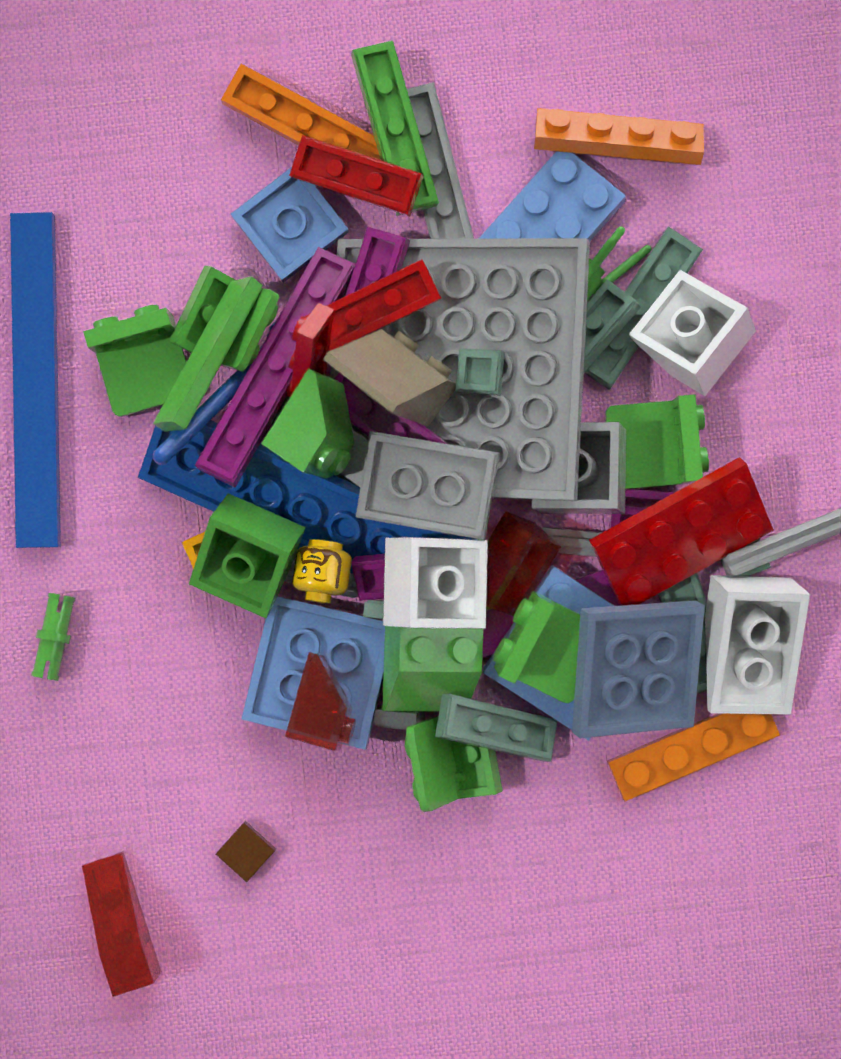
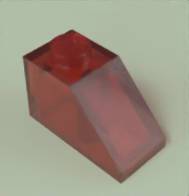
(516, 561)
(321, 708)

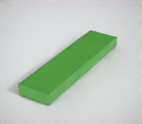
(393, 115)
(208, 355)

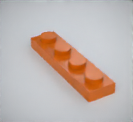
(292, 114)
(619, 136)
(688, 751)

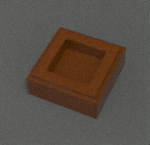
(245, 851)

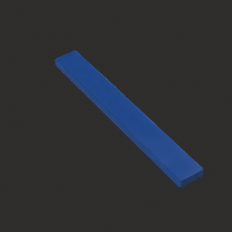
(35, 380)

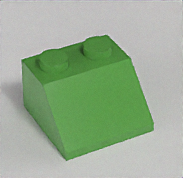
(314, 427)
(246, 555)
(429, 663)

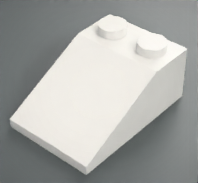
(753, 643)

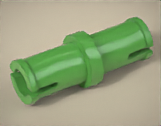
(53, 636)

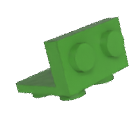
(201, 306)
(137, 358)
(662, 441)
(541, 648)
(448, 768)

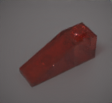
(120, 925)

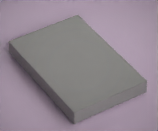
(427, 485)

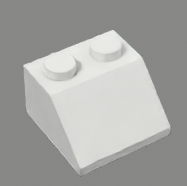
(693, 332)
(435, 583)

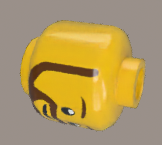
(321, 570)

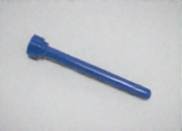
(202, 416)

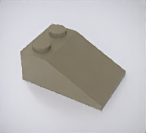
(395, 374)

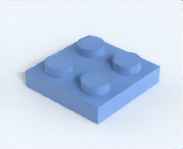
(289, 224)

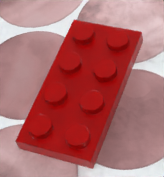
(682, 534)

